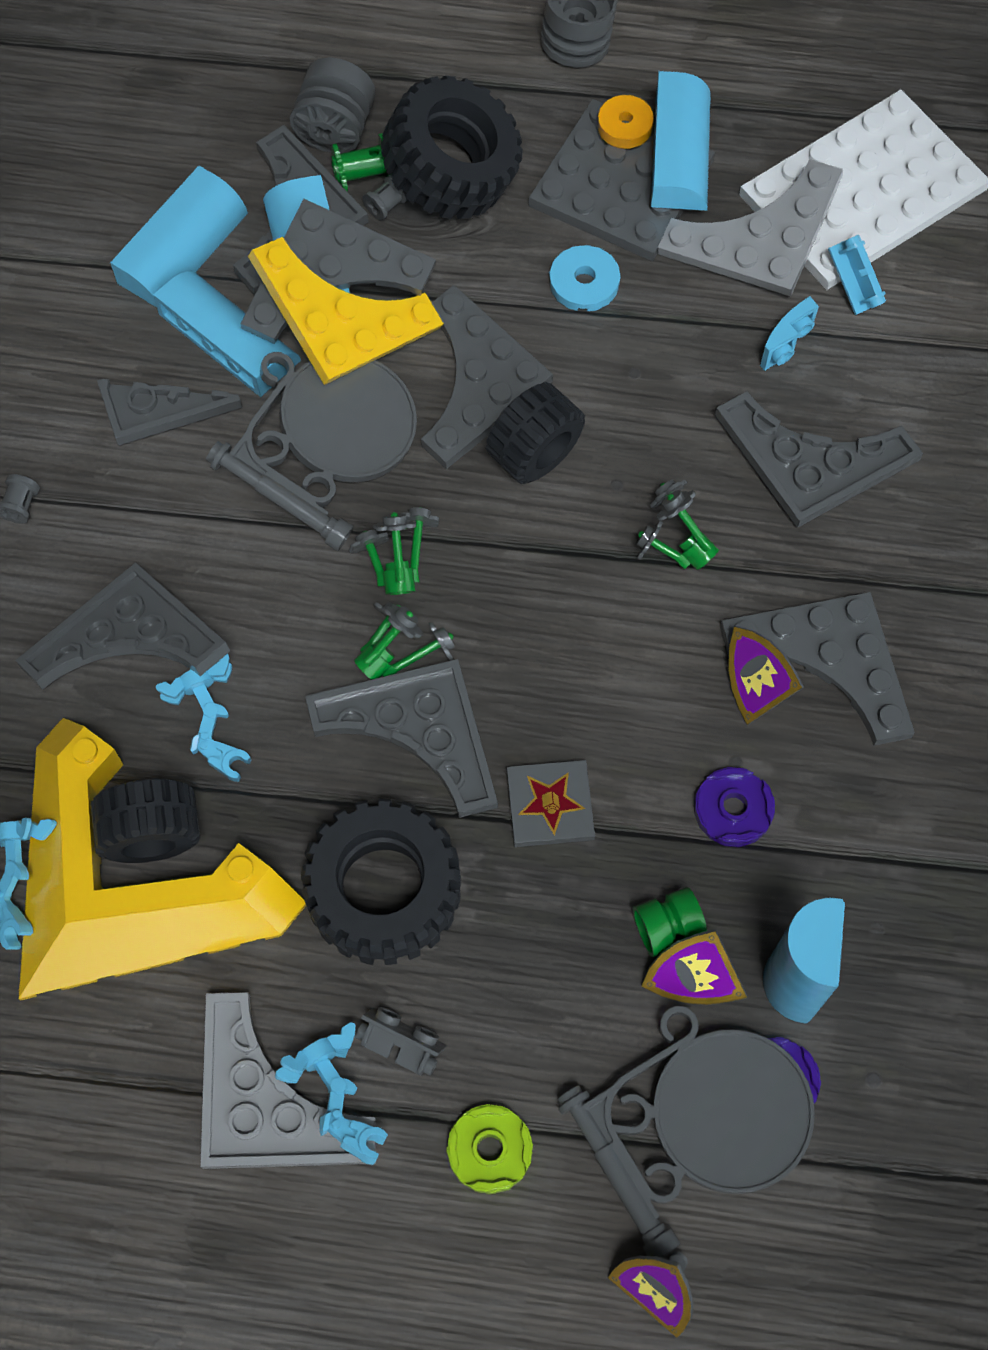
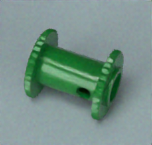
(357, 163)

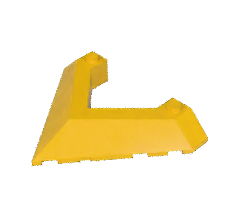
(117, 931)

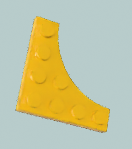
(333, 325)

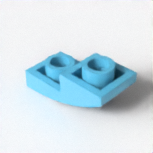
(783, 338)

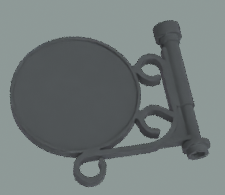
(338, 430)
(724, 1110)

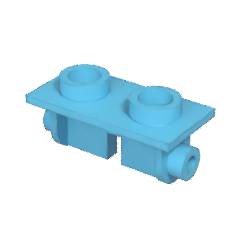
(857, 274)

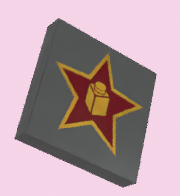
(550, 803)

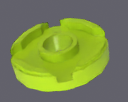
(493, 1175)

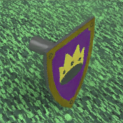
(759, 674)
(695, 972)
(658, 1288)

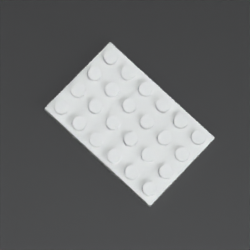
(893, 183)

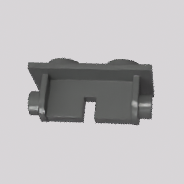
(416, 1044)

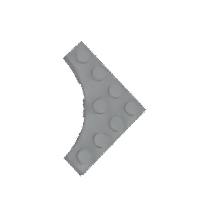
(765, 245)
(246, 1110)

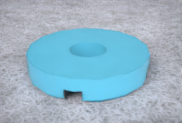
(587, 261)

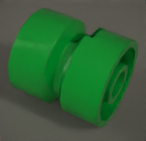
(668, 921)

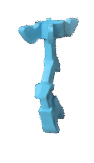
(218, 754)
(11, 918)
(317, 1057)

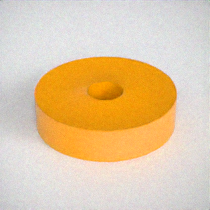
(629, 109)

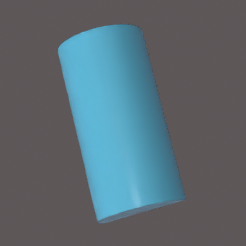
(806, 961)

